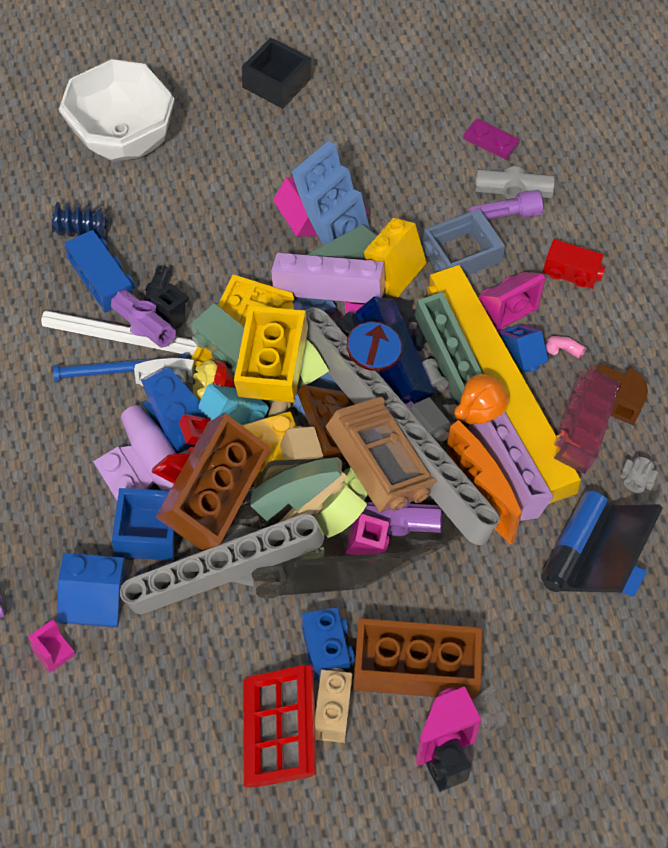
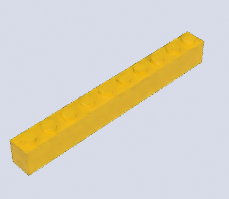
(497, 362)

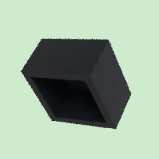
(276, 72)

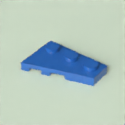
(170, 402)

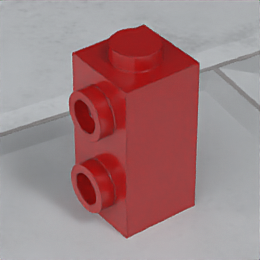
(574, 264)

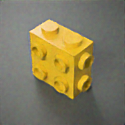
(401, 252)

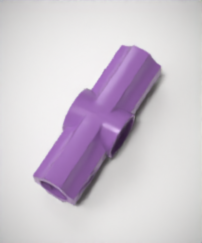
(143, 318)
(409, 518)

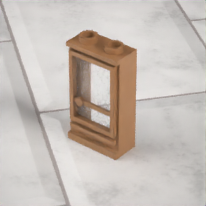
(380, 455)

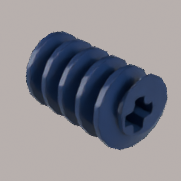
(79, 221)

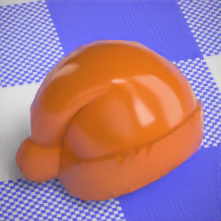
(481, 400)

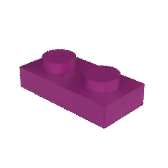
(491, 139)

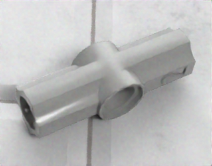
(513, 181)

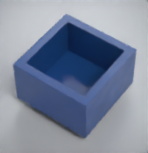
(137, 529)

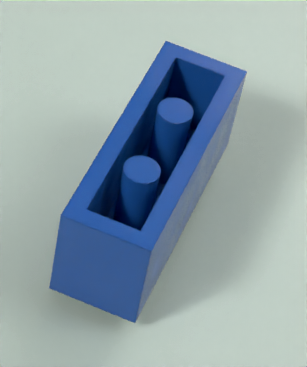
(98, 268)

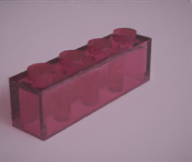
(586, 421)

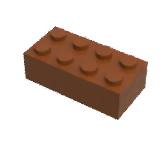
(213, 482)
(417, 658)

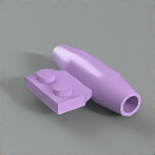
(133, 464)

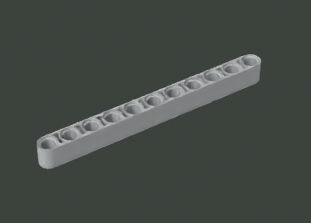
(453, 490)

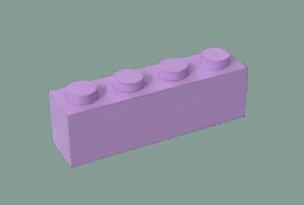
(328, 277)
(516, 465)

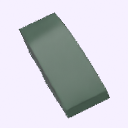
(295, 486)

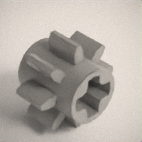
(639, 474)

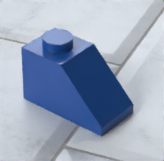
(525, 346)

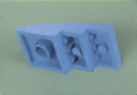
(329, 194)

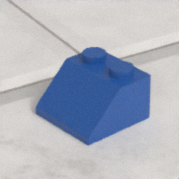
(90, 589)

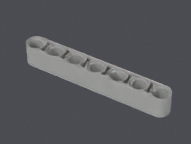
(208, 561)

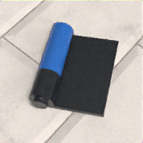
(599, 545)

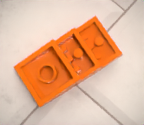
(486, 477)

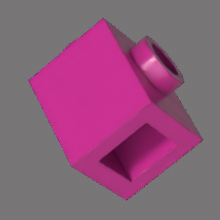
(368, 536)

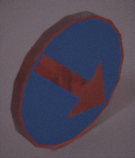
(374, 346)

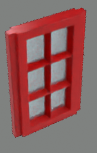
(279, 727)

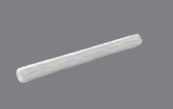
(111, 332)

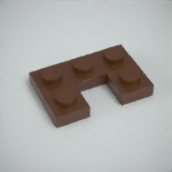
(319, 408)

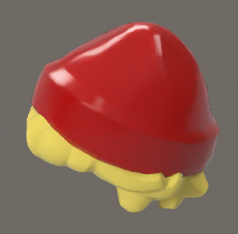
(211, 372)

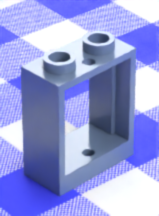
(482, 231)

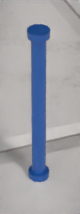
(99, 369)

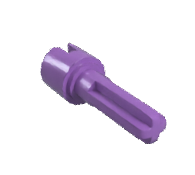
(525, 205)

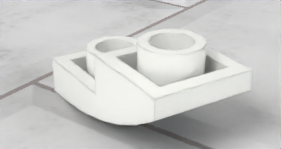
(181, 367)

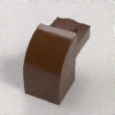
(630, 394)

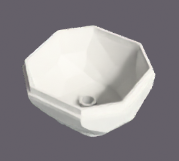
(118, 109)

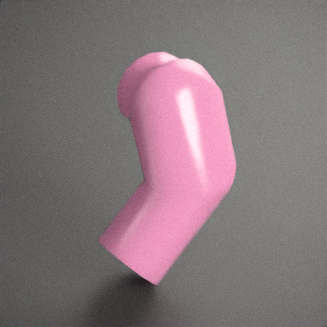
(565, 343)

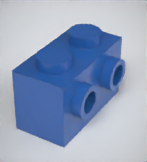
(326, 641)

